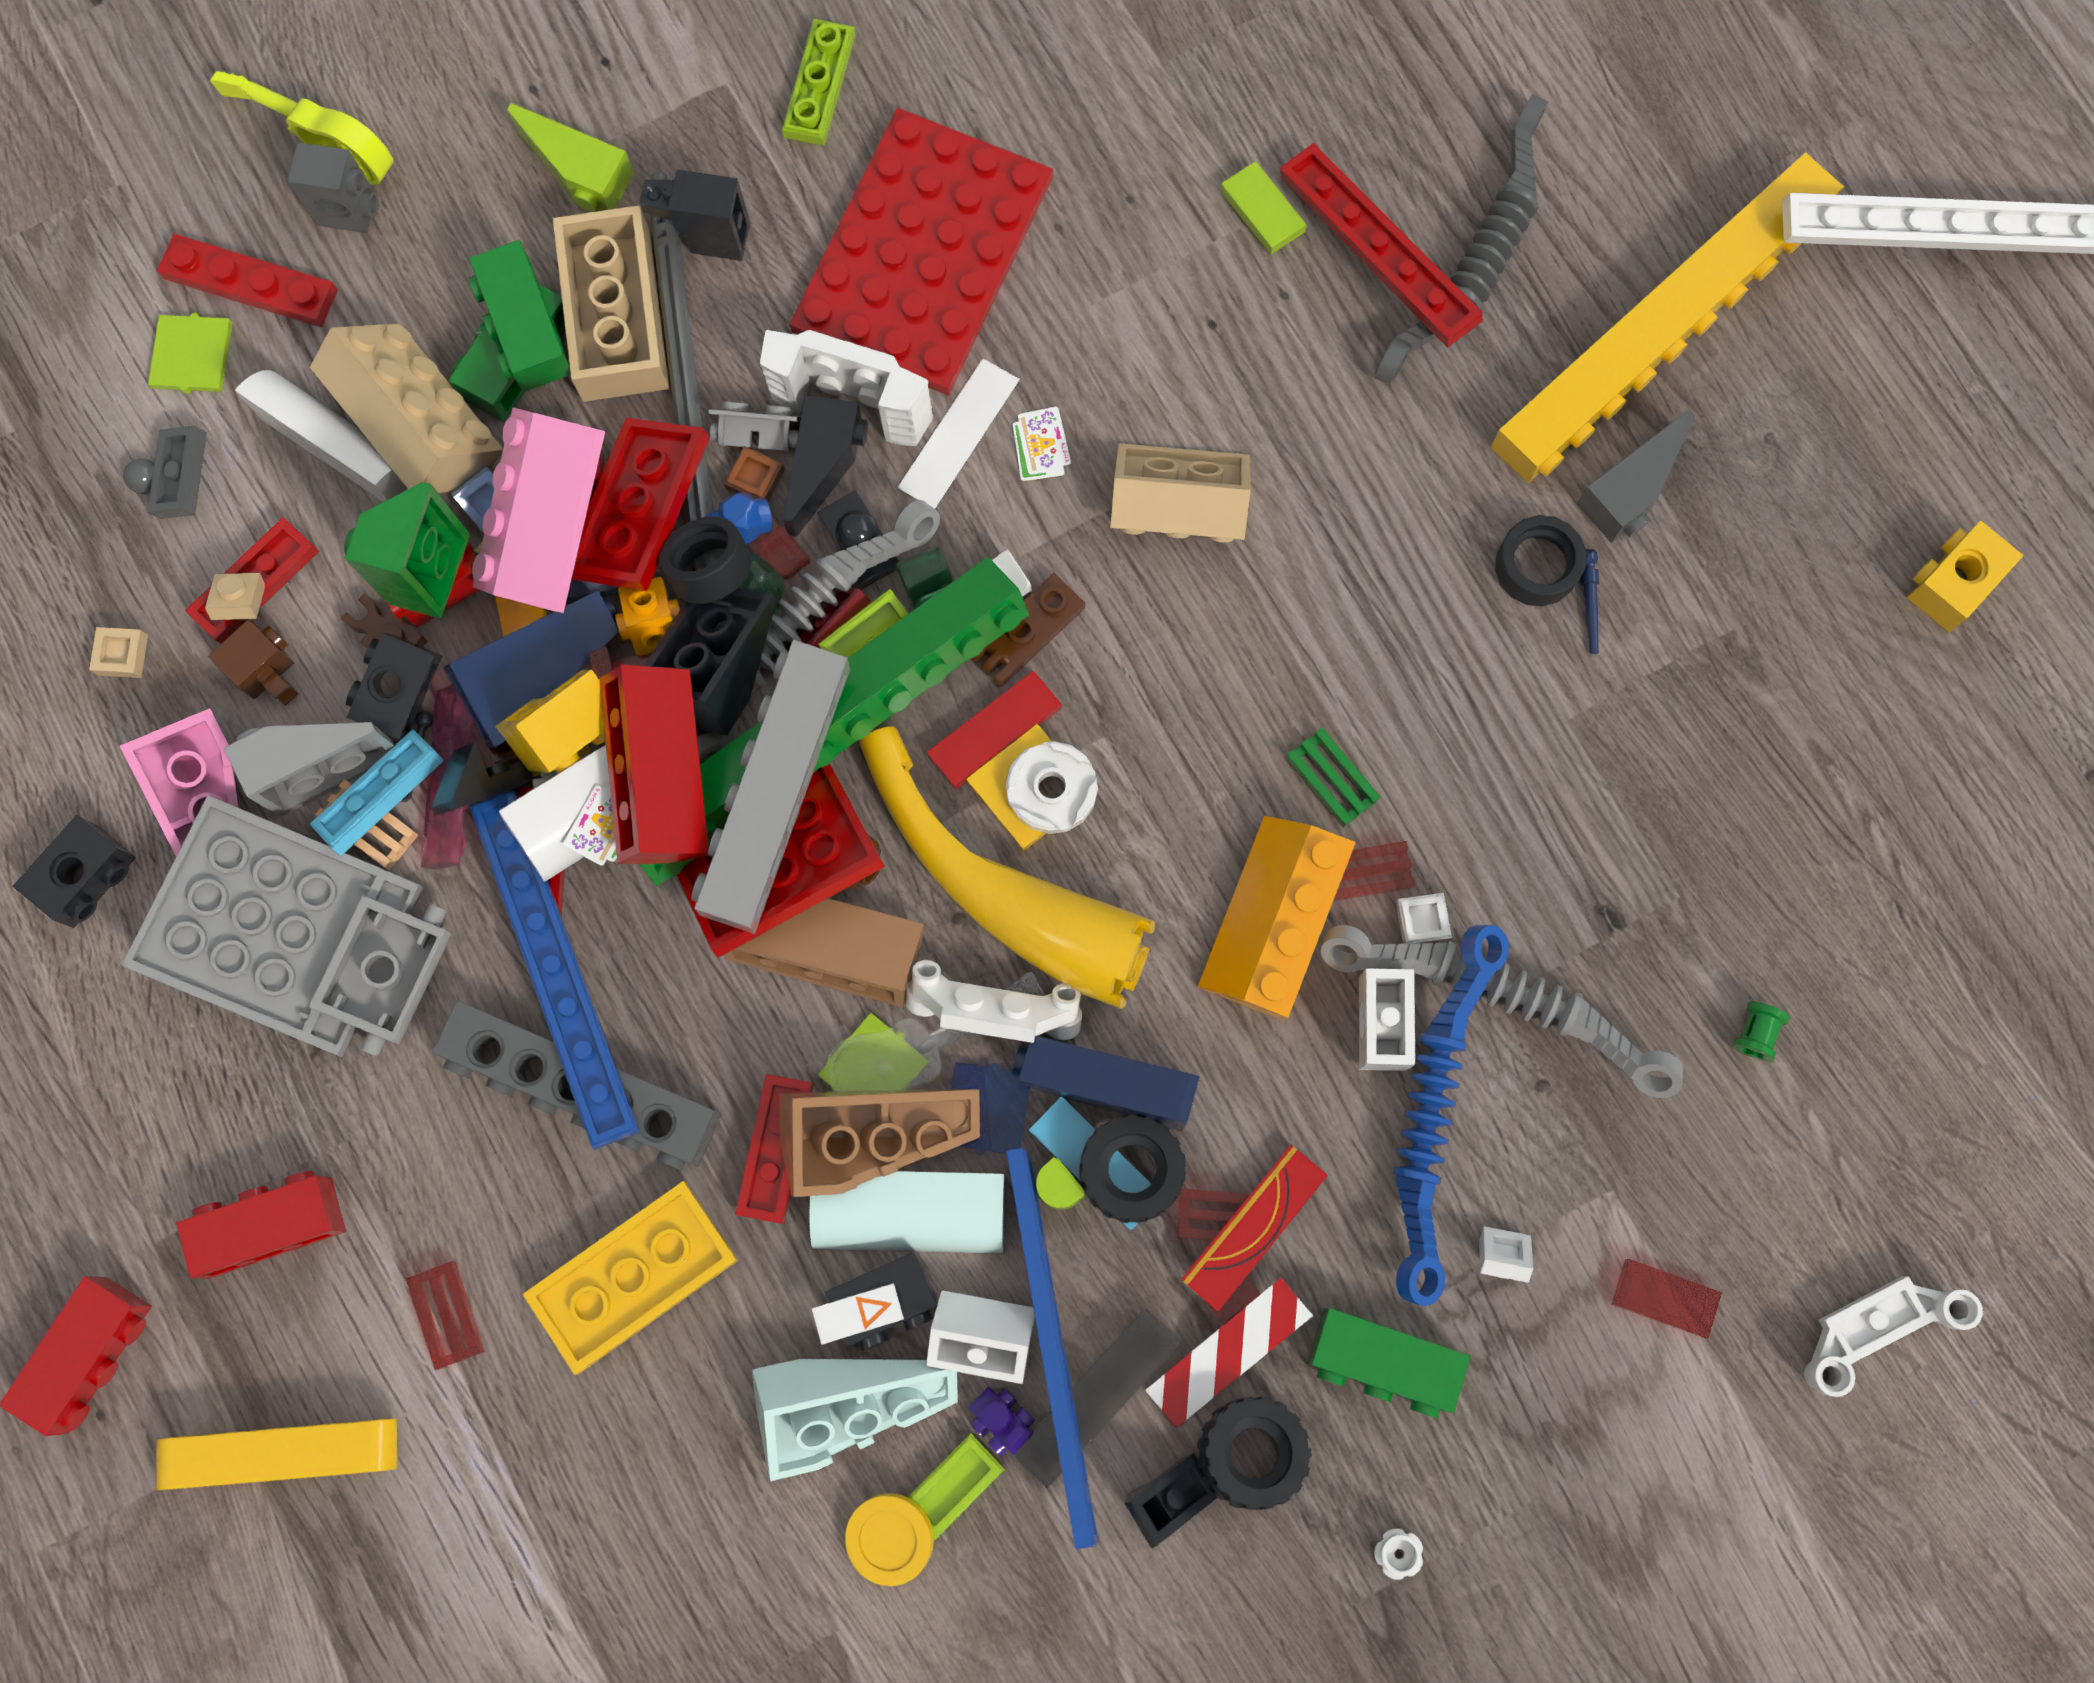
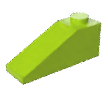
(584, 166)

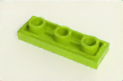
(812, 99)

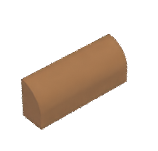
(840, 950)

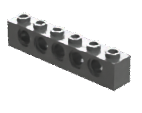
(471, 1030)

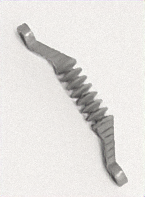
(840, 571)
(1573, 1016)

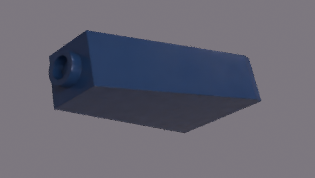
(530, 662)
(1107, 1081)

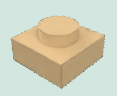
(235, 596)
(118, 652)

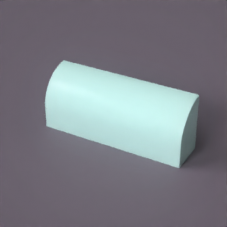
(913, 1214)

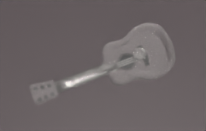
(901, 1055)

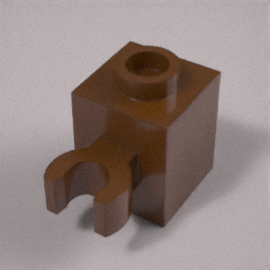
(256, 662)

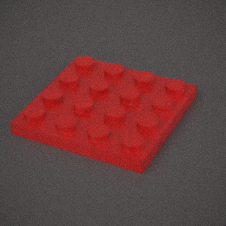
(821, 858)

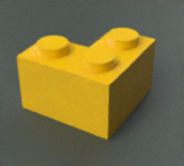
(554, 728)

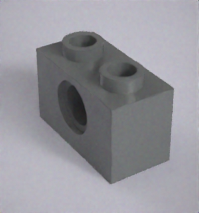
(332, 187)

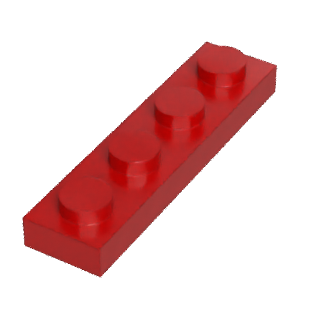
(247, 280)

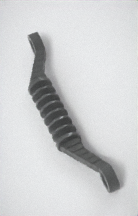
(1491, 244)

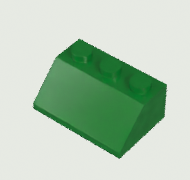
(409, 549)

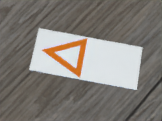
(857, 1313)

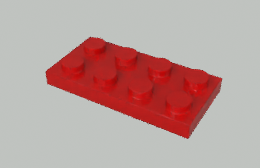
(637, 502)

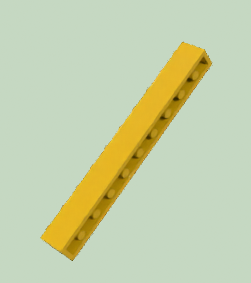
(1657, 327)

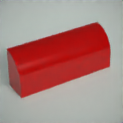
(653, 765)

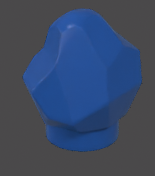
(747, 514)

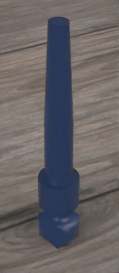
(1590, 580)

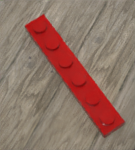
(1381, 245)

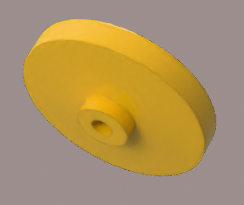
(889, 1539)

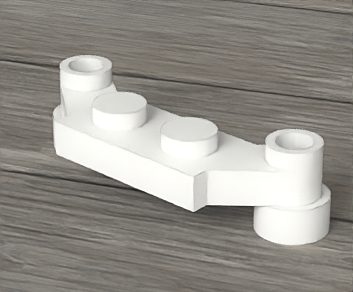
(992, 1009)
(1877, 1322)

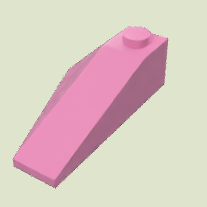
(179, 770)

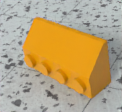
(1276, 916)

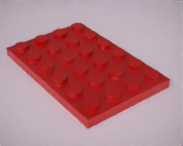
(924, 247)

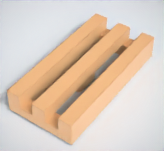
(398, 848)

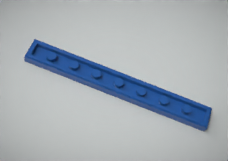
(557, 980)
(1052, 1350)

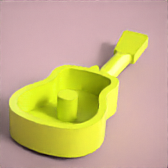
(315, 124)

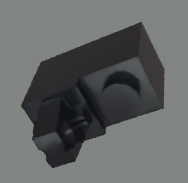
(703, 209)

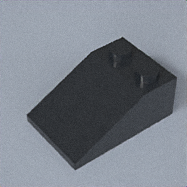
(722, 650)

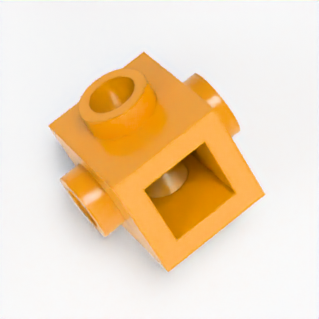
(646, 615)

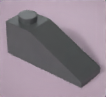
(1629, 490)

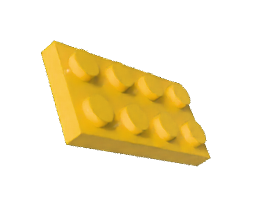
(630, 1277)

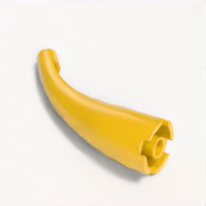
(1051, 927)

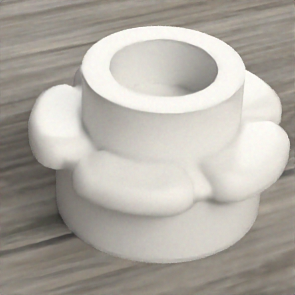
(1411, 1560)

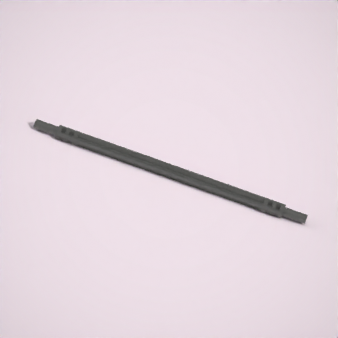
(681, 359)

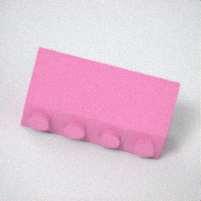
(537, 509)

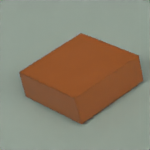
(754, 474)

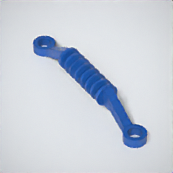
(1416, 1181)

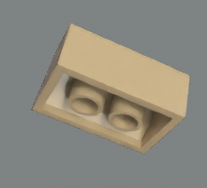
(1181, 492)

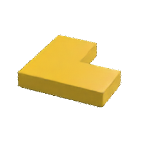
(990, 787)

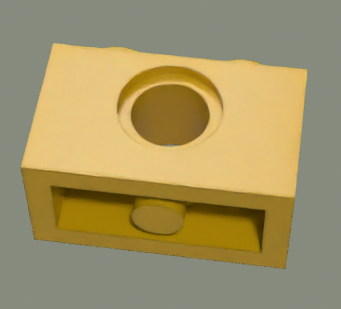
(1984, 560)

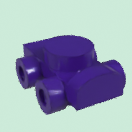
(995, 1416)

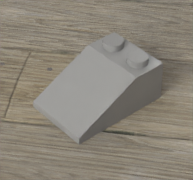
(300, 763)

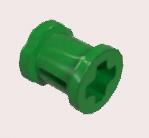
(1761, 1031)

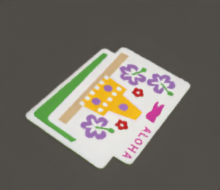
(1041, 444)
(594, 828)

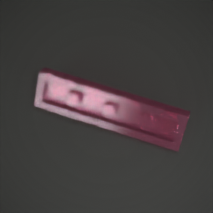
(443, 833)

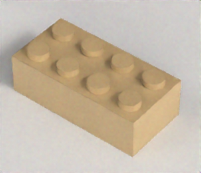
(610, 303)
(404, 405)

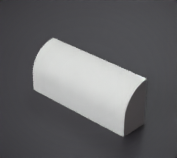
(320, 432)
(549, 811)

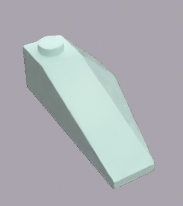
(830, 1404)

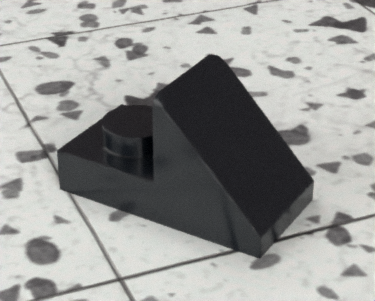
(469, 781)
(1169, 1500)

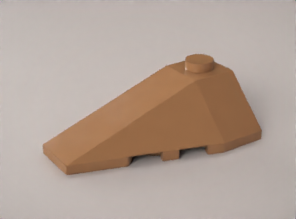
(854, 1136)

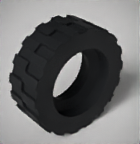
(1169, 1168)
(1291, 1447)

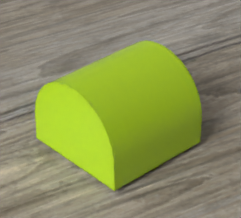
(1057, 1186)

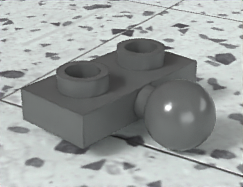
(174, 475)

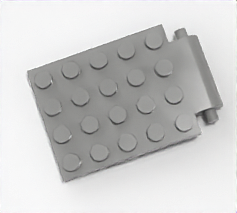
(289, 933)

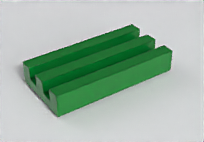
(1345, 765)

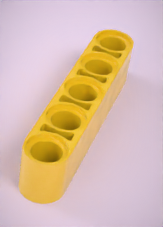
(276, 1454)

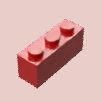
(260, 1225)
(76, 1356)

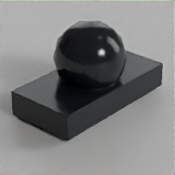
(850, 525)

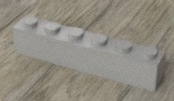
(772, 786)

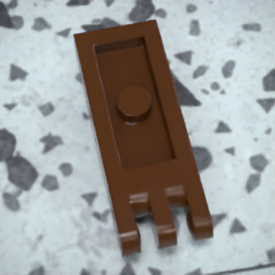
(1050, 611)

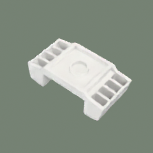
(843, 367)

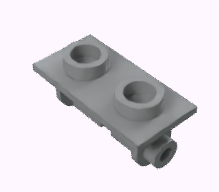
(737, 424)

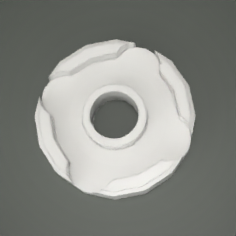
(1045, 813)

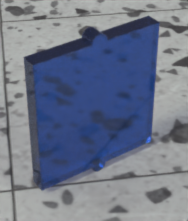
(1001, 1106)

